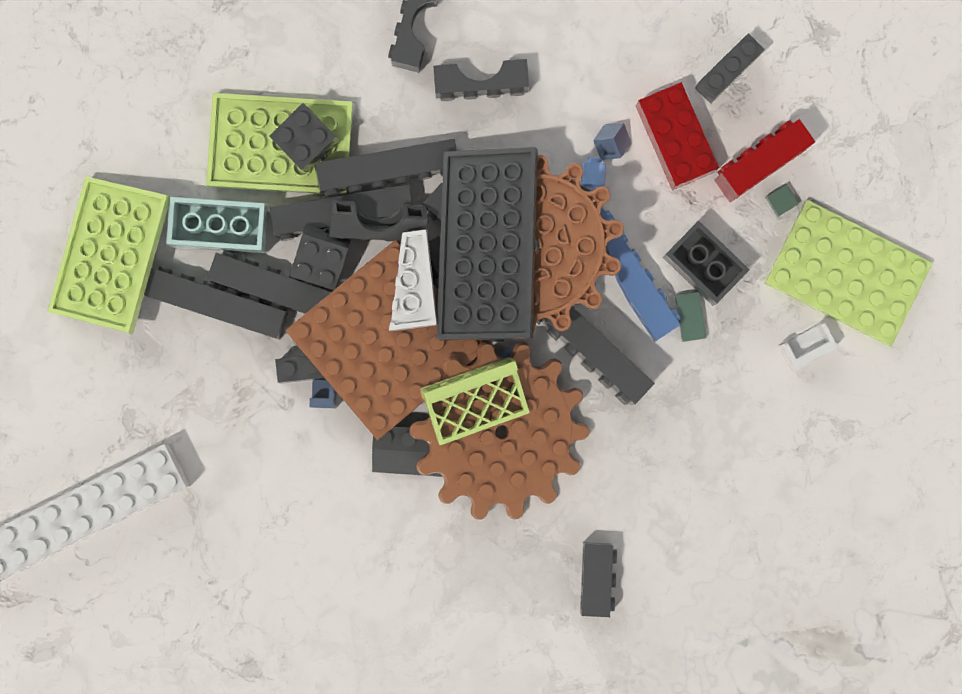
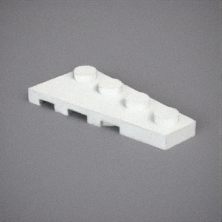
(414, 291)

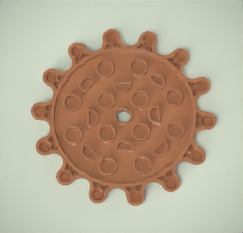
(570, 244)
(523, 460)

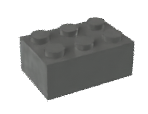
(706, 263)

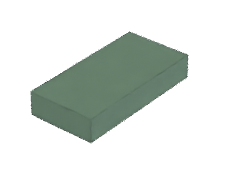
(691, 317)

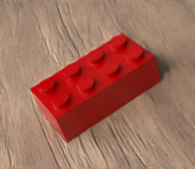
(676, 136)
(768, 157)

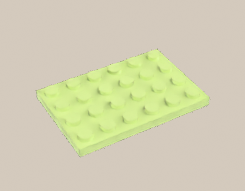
(245, 155)
(109, 254)
(848, 273)

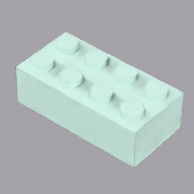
(217, 225)

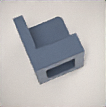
(612, 141)
(322, 395)

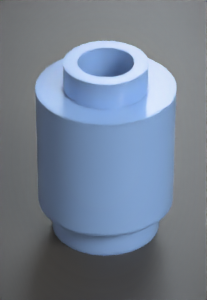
(593, 173)

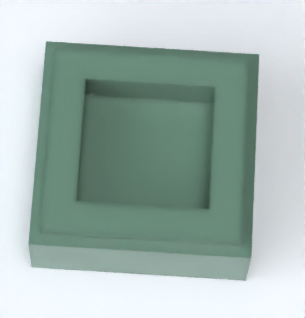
(781, 200)

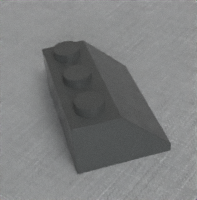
(398, 453)

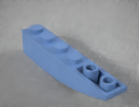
(639, 290)

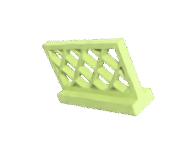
(467, 381)

